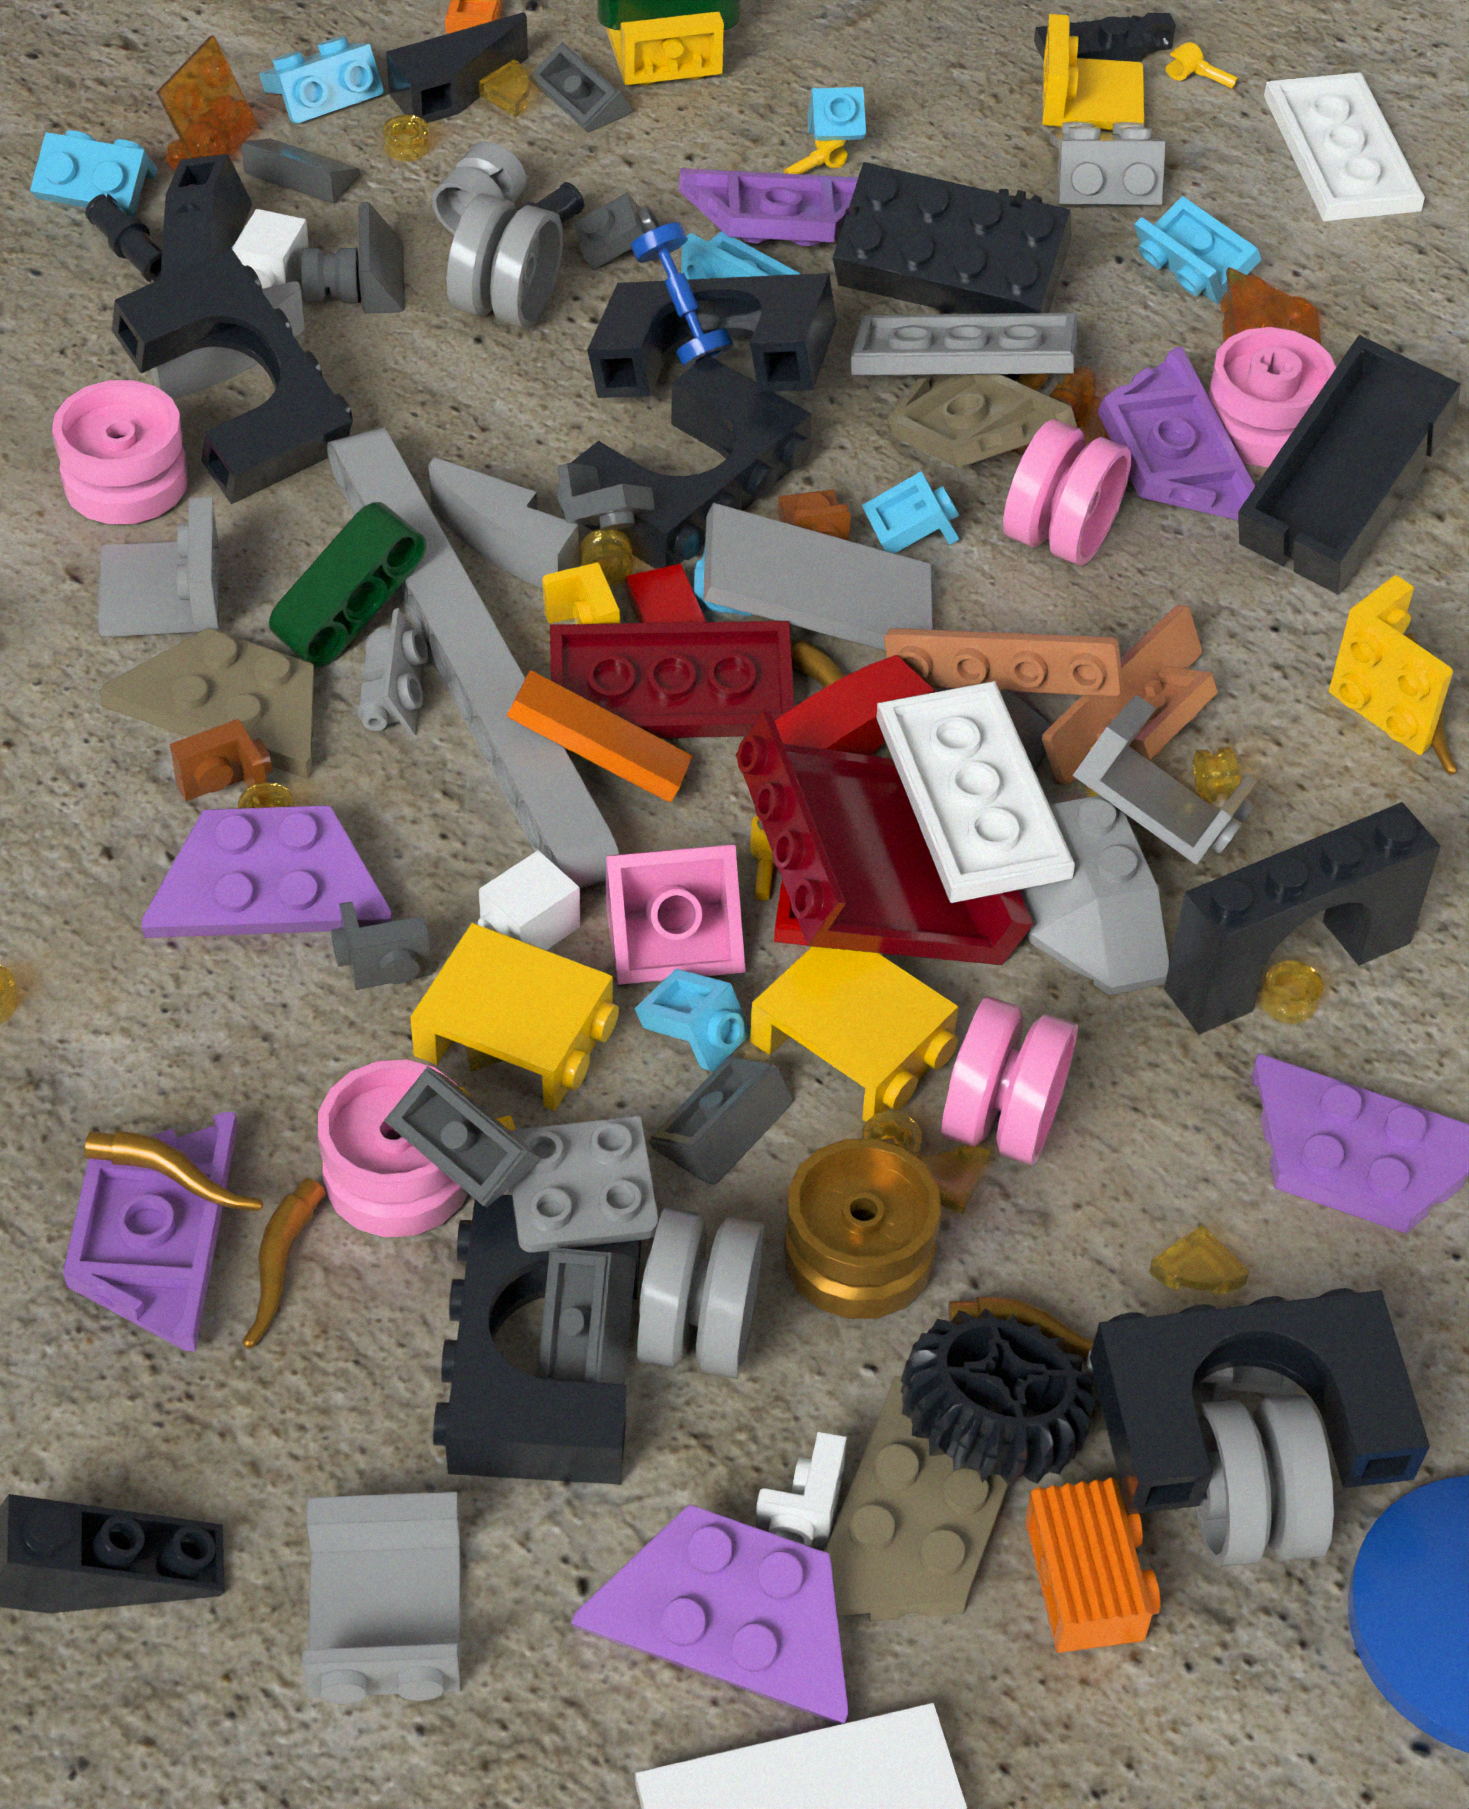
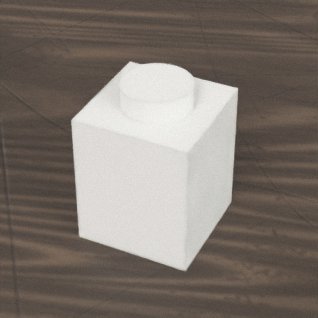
(273, 247)
(531, 903)

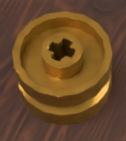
(861, 1228)

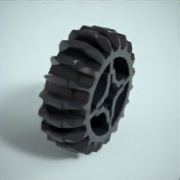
(997, 1397)

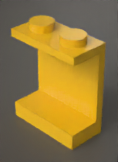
(517, 1008)
(861, 1020)

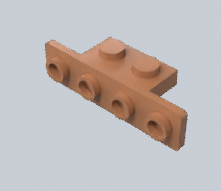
(1011, 659)
(1154, 671)

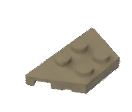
(973, 416)
(223, 680)
(910, 1526)

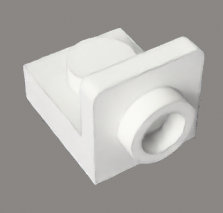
(811, 1508)

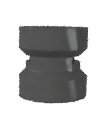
(330, 275)

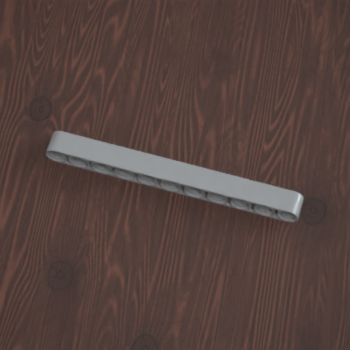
(478, 668)

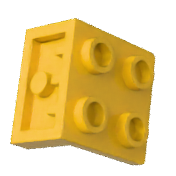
(669, 48)
(1087, 88)
(1386, 672)

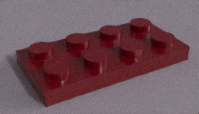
(679, 674)

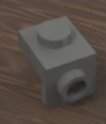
(612, 229)
(608, 507)
(381, 952)

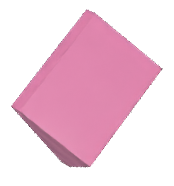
(674, 913)

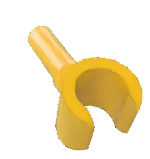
(1190, 59)
(828, 152)
(762, 852)

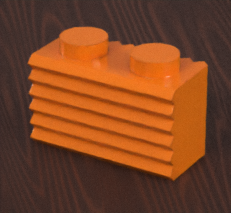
(1090, 1565)

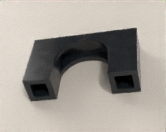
(225, 307)
(781, 314)
(751, 429)
(1364, 876)
(1329, 1345)
(498, 1415)

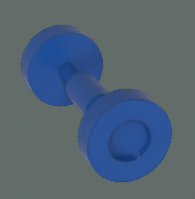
(659, 244)

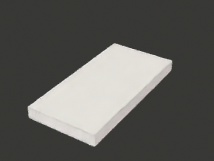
(1343, 147)
(974, 792)
(861, 1764)

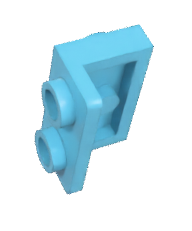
(324, 81)
(78, 168)
(1195, 249)
(727, 258)

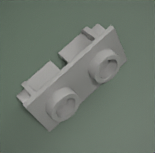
(393, 675)

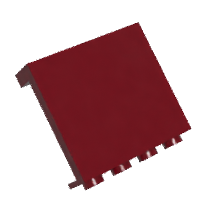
(860, 858)

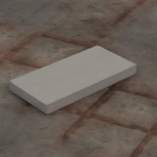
(965, 344)
(812, 578)

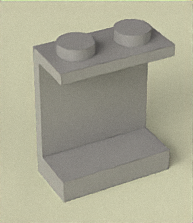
(1156, 797)
(383, 1596)

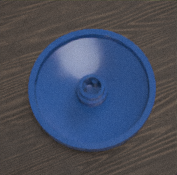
(1414, 1608)

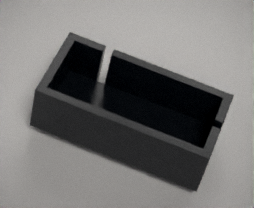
(950, 245)
(1348, 464)

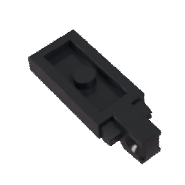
(1118, 37)

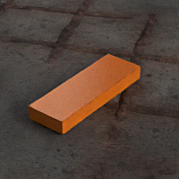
(600, 736)

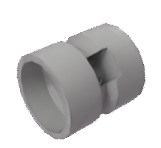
(483, 169)

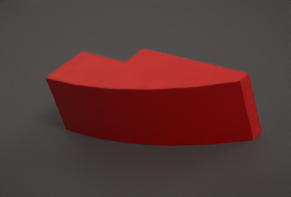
(846, 711)

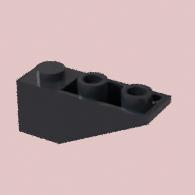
(444, 72)
(202, 212)
(101, 1557)

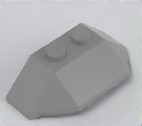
(1110, 912)

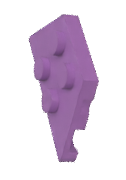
(771, 204)
(1176, 440)
(264, 876)
(1358, 1146)
(148, 1241)
(731, 1610)

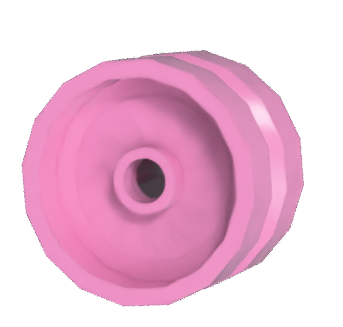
(1265, 387)
(120, 451)
(1066, 492)
(999, 1077)
(369, 1168)

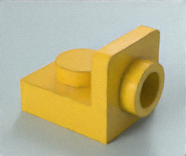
(580, 596)

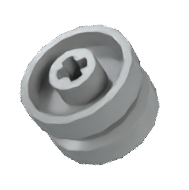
(504, 260)
(690, 1291)
(1265, 1481)

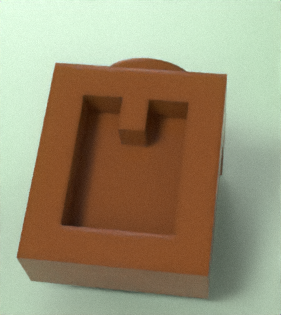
(816, 512)
(219, 759)

